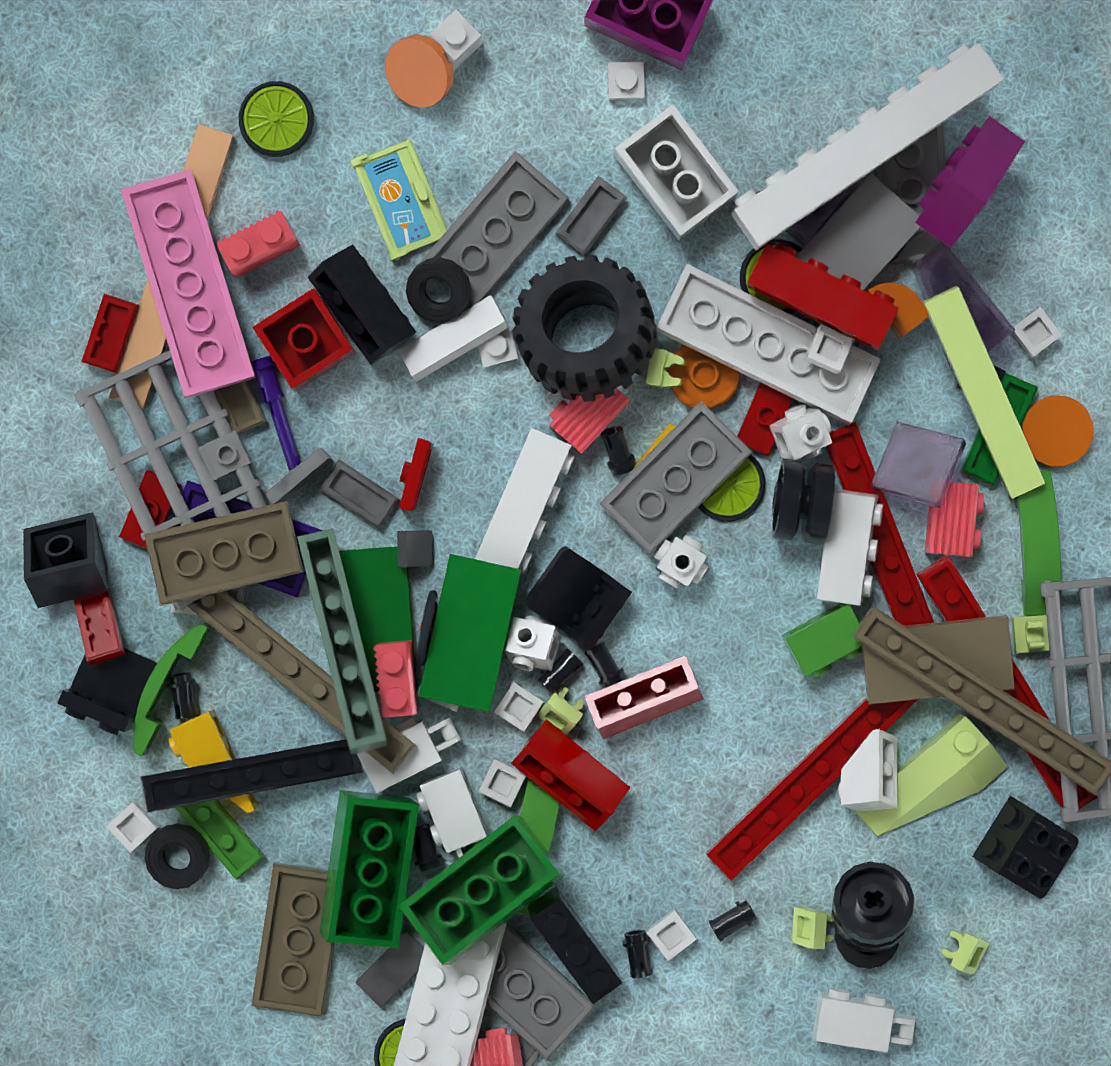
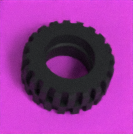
(574, 286)

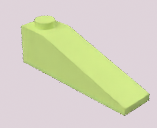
(940, 772)

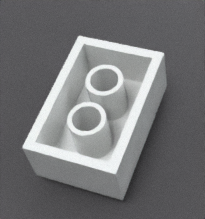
(675, 172)

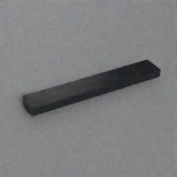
(248, 775)

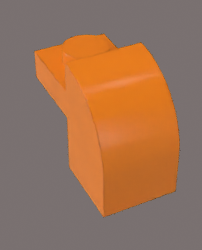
(911, 307)

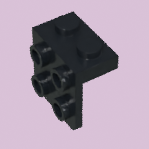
(577, 597)
(108, 691)
(1026, 848)

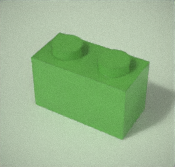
(824, 640)

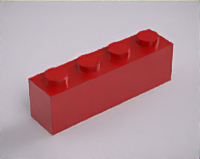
(822, 296)

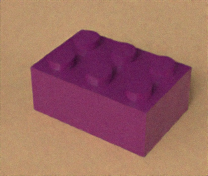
(651, 26)
(968, 180)

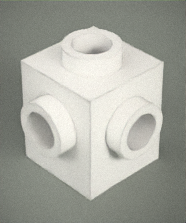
(801, 433)
(670, 551)
(532, 643)

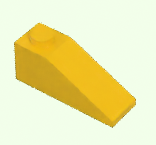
(203, 743)

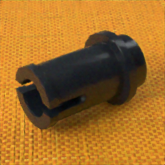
(620, 458)
(604, 665)
(561, 671)
(183, 695)
(425, 849)
(733, 920)
(638, 953)

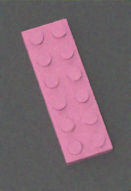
(187, 283)

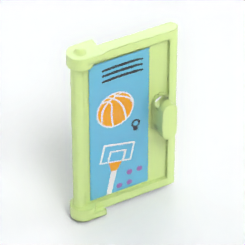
(395, 200)

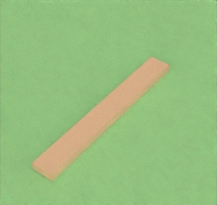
(147, 336)

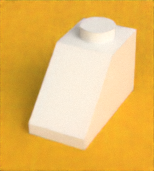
(457, 38)
(871, 774)

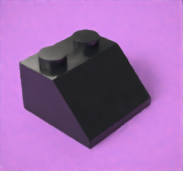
(64, 560)

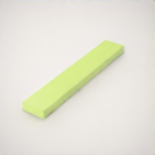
(984, 392)

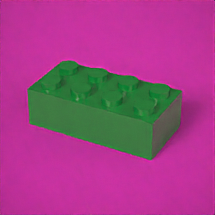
(368, 869)
(481, 890)

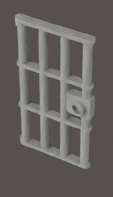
(209, 461)
(1093, 660)

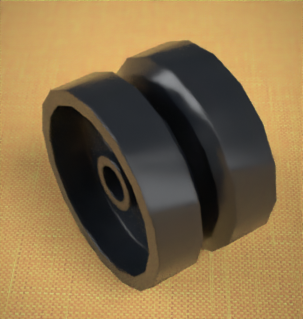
(799, 501)
(883, 924)

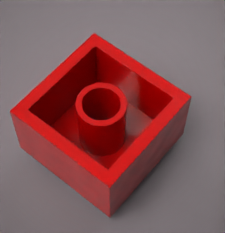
(304, 339)

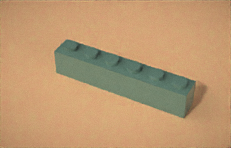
(342, 641)

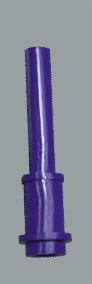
(272, 393)

